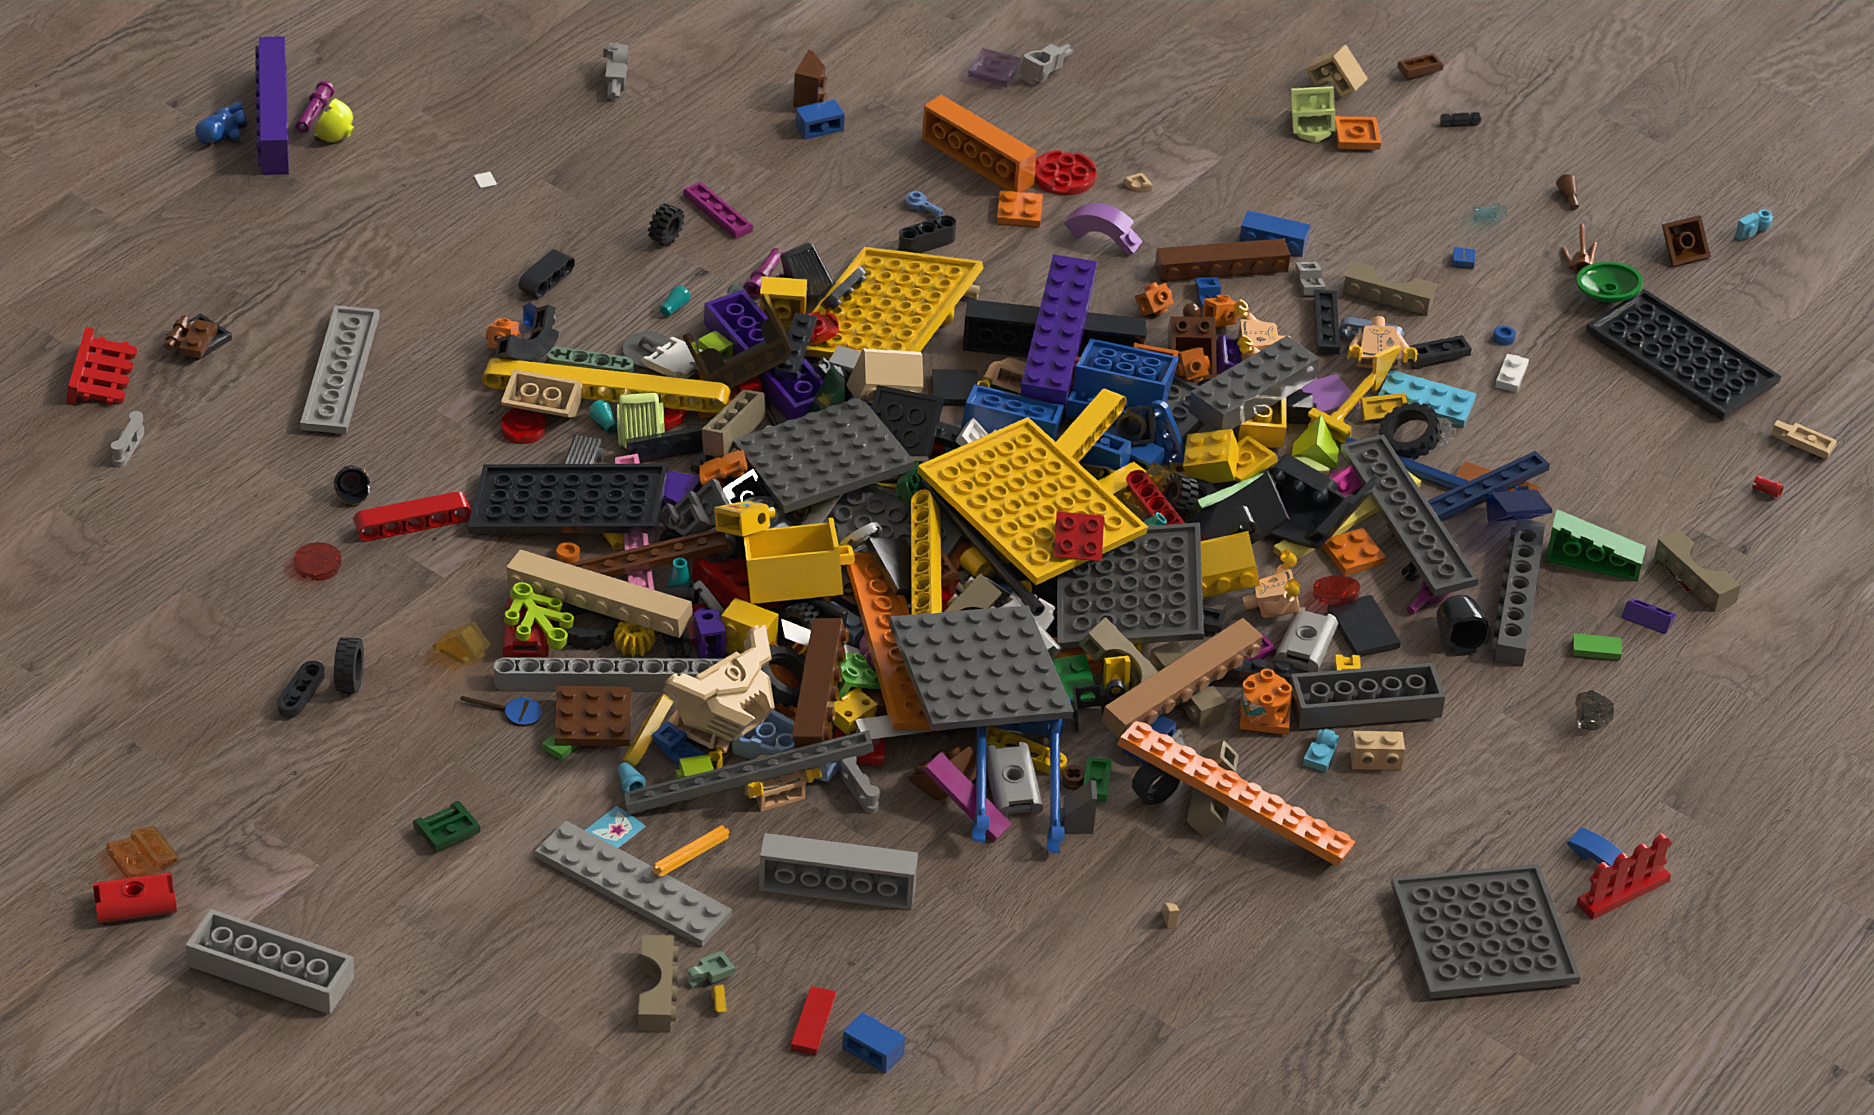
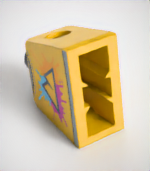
(752, 517)

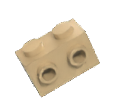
(1377, 750)

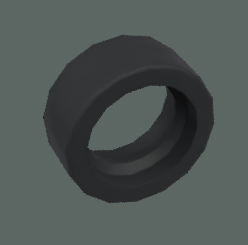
(1157, 792)

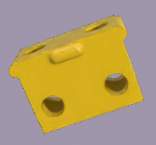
(851, 707)

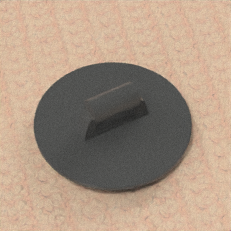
(643, 345)

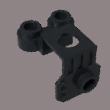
(1102, 697)

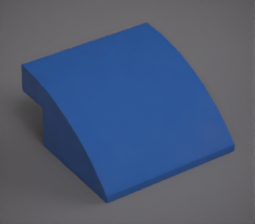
(1122, 369)

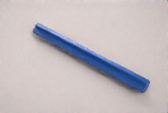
(1428, 473)

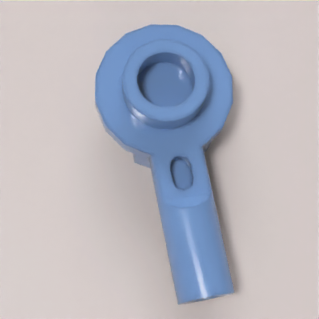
(918, 202)

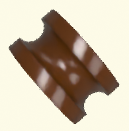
(1073, 777)

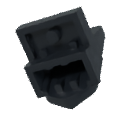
(806, 264)

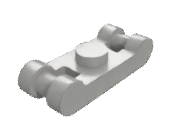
(128, 440)
(860, 786)

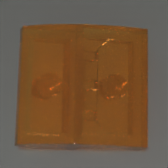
(142, 853)

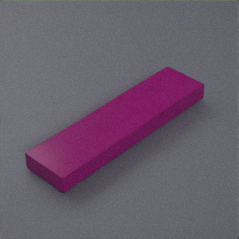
(718, 210)
(964, 793)

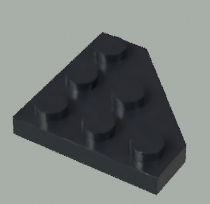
(909, 417)

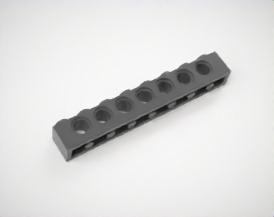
(1519, 592)

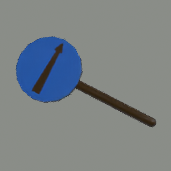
(518, 711)

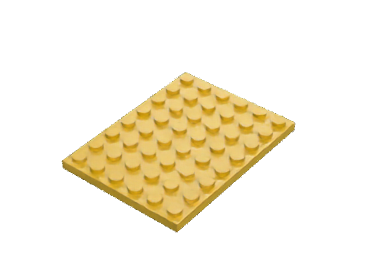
(898, 301)
(1014, 487)

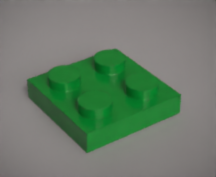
(1075, 672)

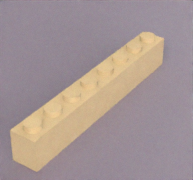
(601, 593)

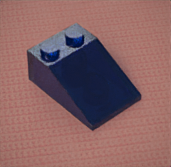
(1516, 504)

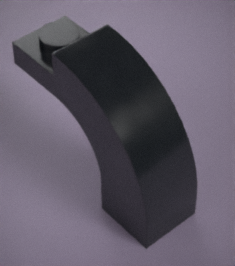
(539, 342)

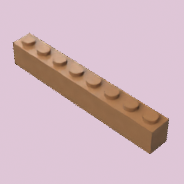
(1183, 678)

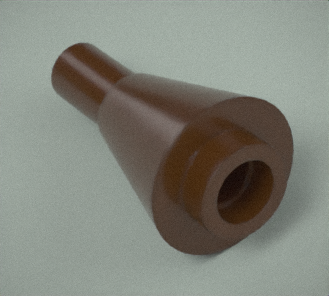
(1568, 186)

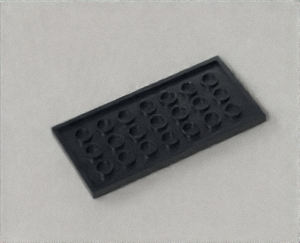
(1683, 354)
(568, 498)

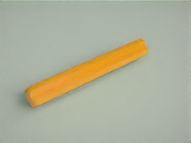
(690, 851)

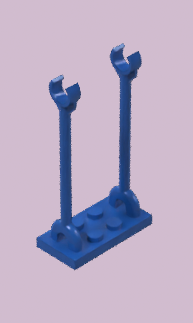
(1053, 730)

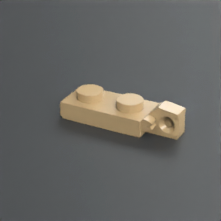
(1804, 438)

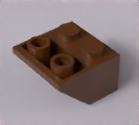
(961, 758)

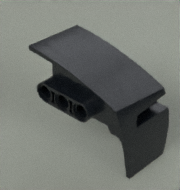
(1312, 502)
(1251, 509)

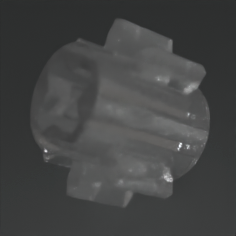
(1447, 432)

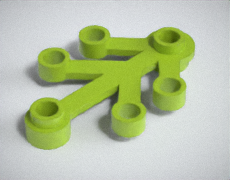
(523, 595)

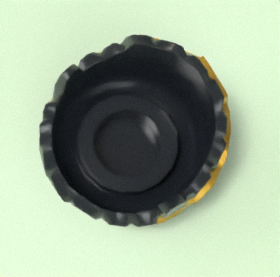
(351, 485)

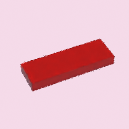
(813, 1020)

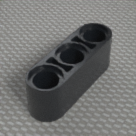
(927, 235)
(546, 273)

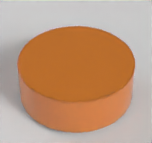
(567, 552)

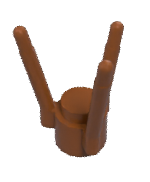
(1581, 258)

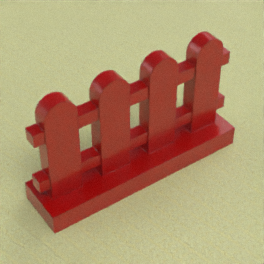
(98, 361)
(727, 581)
(1626, 885)

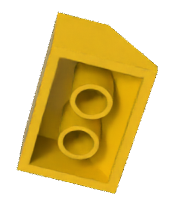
(1228, 564)

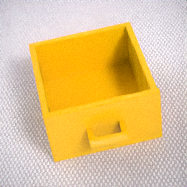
(795, 562)

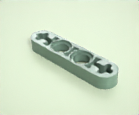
(559, 356)

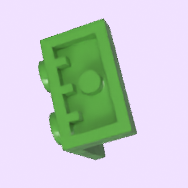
(857, 673)

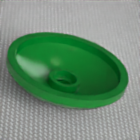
(1609, 282)

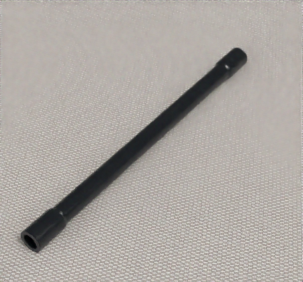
(986, 552)

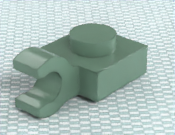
(712, 967)

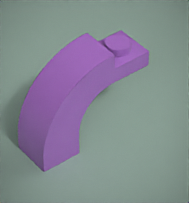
(1106, 220)

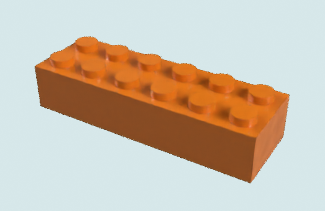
(979, 145)

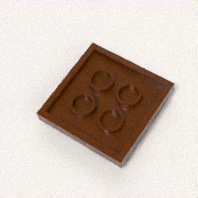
(593, 716)

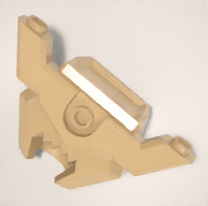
(729, 695)

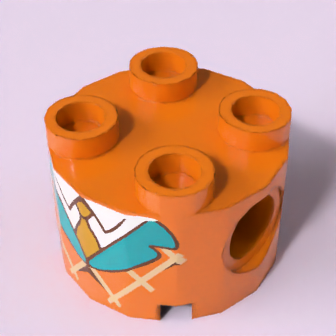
(1265, 699)

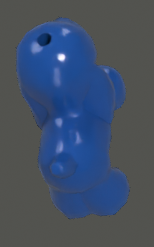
(222, 124)

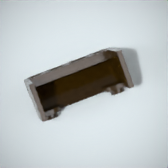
(750, 362)

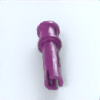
(318, 101)
(753, 285)

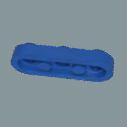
(1164, 440)

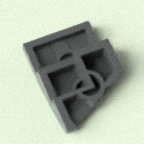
(695, 510)

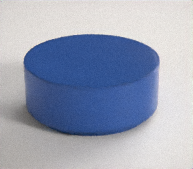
(1504, 335)

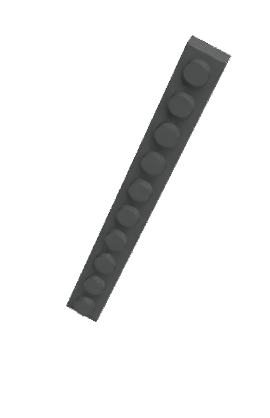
(749, 771)

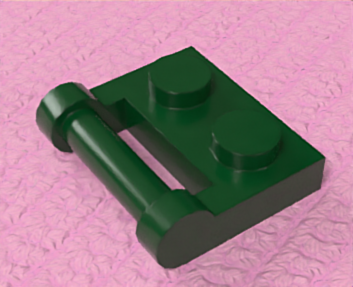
(447, 826)

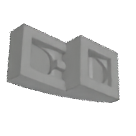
(1309, 277)

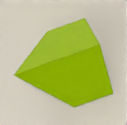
(1317, 444)

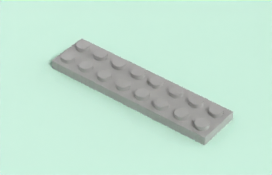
(340, 370)
(633, 883)

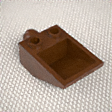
(1194, 332)

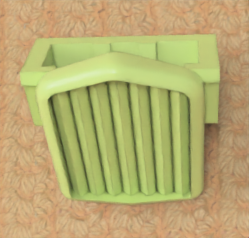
(1313, 113)
(639, 416)

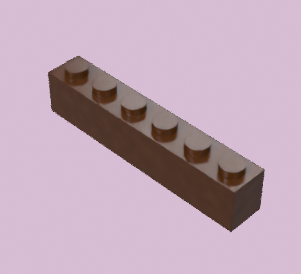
(1222, 260)
(820, 682)

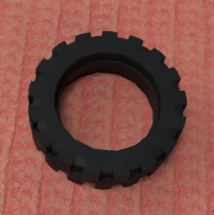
(1407, 413)
(588, 638)
(794, 663)

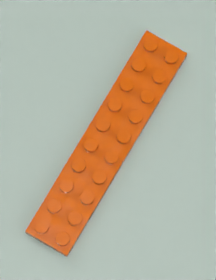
(875, 607)
(1237, 793)

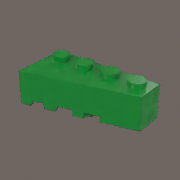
(1592, 548)

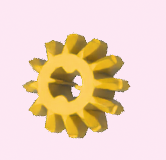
(633, 638)

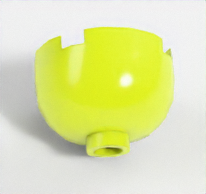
(335, 122)

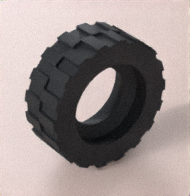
(348, 664)

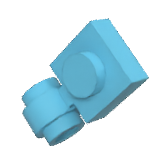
(1751, 223)
(1322, 752)

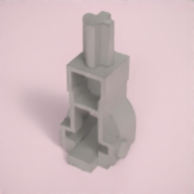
(1038, 64)
(616, 69)

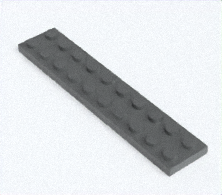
(1410, 516)

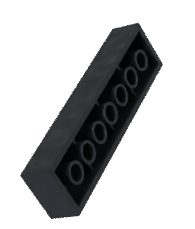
(1010, 328)

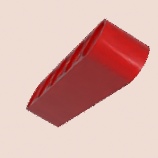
(1150, 498)
(412, 516)

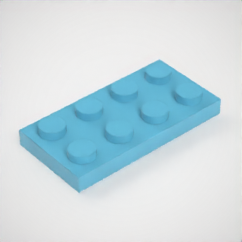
(1445, 400)

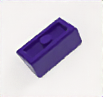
(1227, 353)
(1648, 615)

